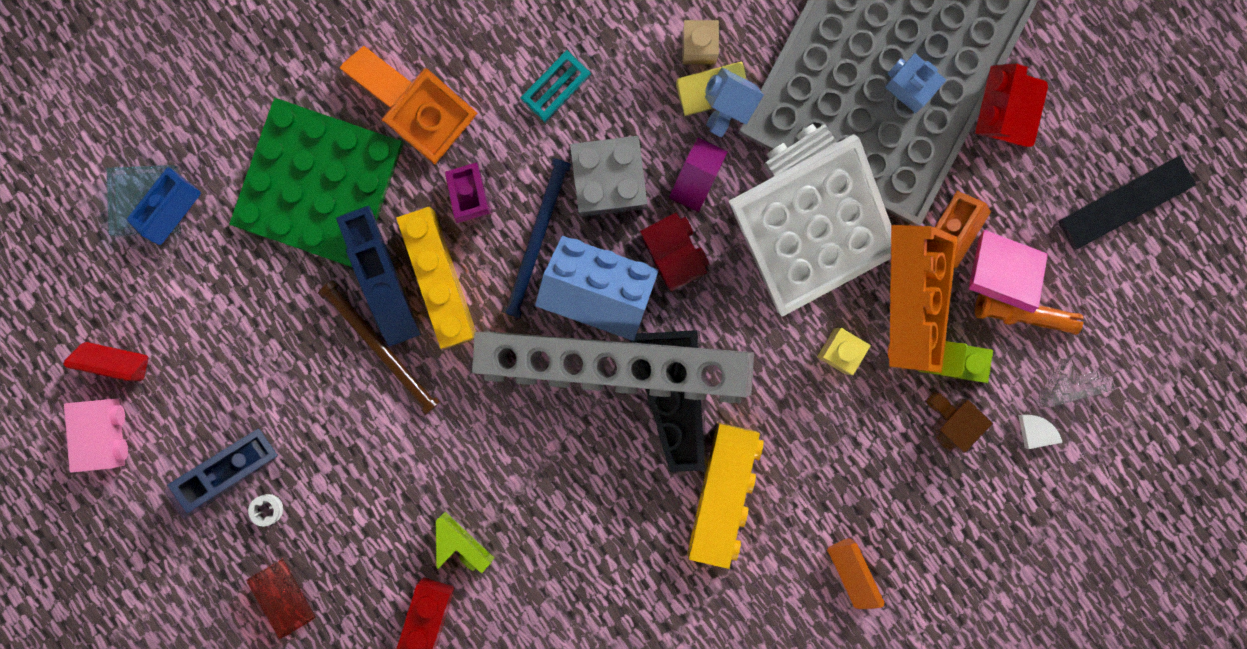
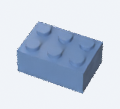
(596, 287)

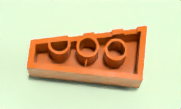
(920, 296)

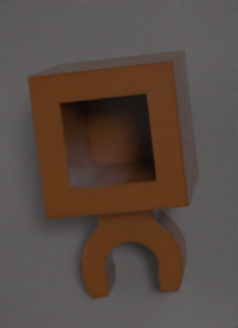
(959, 423)

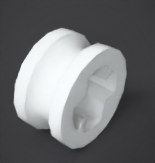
(255, 516)

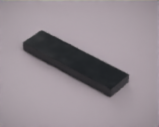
(1126, 202)

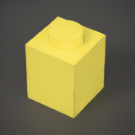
(843, 351)

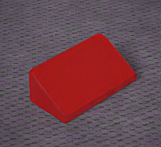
(108, 362)

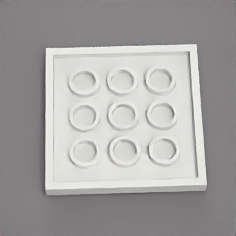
(815, 225)

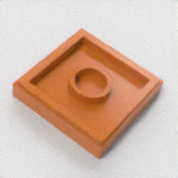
(429, 115)

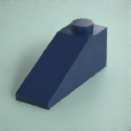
(220, 473)

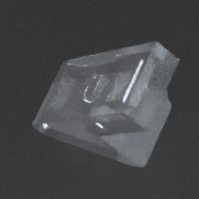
(1064, 385)

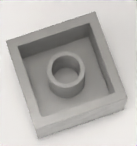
(609, 176)

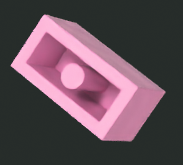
(95, 435)

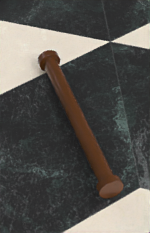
(378, 346)

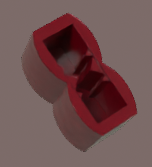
(673, 251)

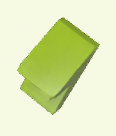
(965, 362)
(453, 537)

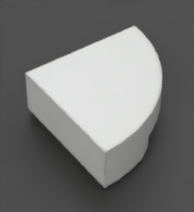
(1038, 432)

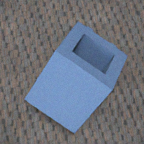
(914, 82)
(731, 98)

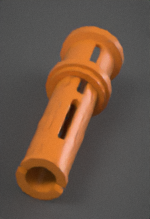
(1042, 317)

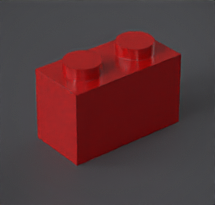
(426, 615)

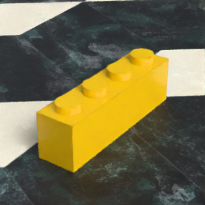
(437, 277)
(723, 495)

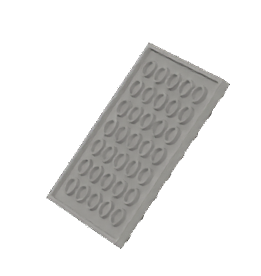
(838, 75)

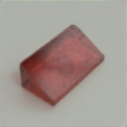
(281, 599)

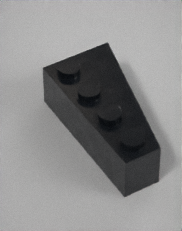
(677, 419)

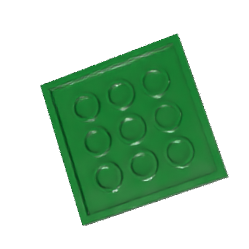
(308, 175)

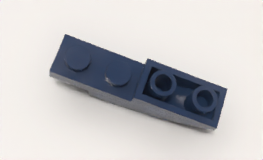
(377, 276)

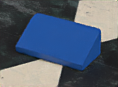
(163, 206)

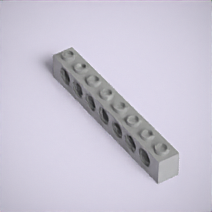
(492, 349)

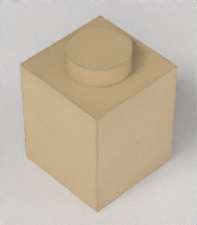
(700, 41)

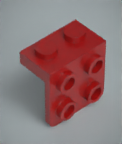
(1012, 105)

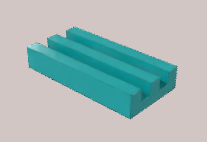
(536, 107)

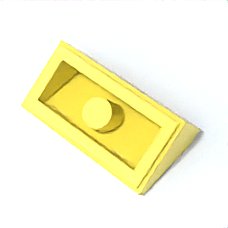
(693, 87)

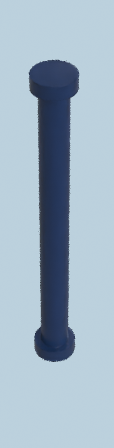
(536, 238)

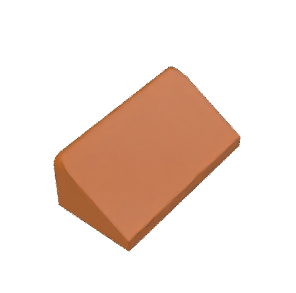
(375, 76)
(964, 220)
(855, 575)

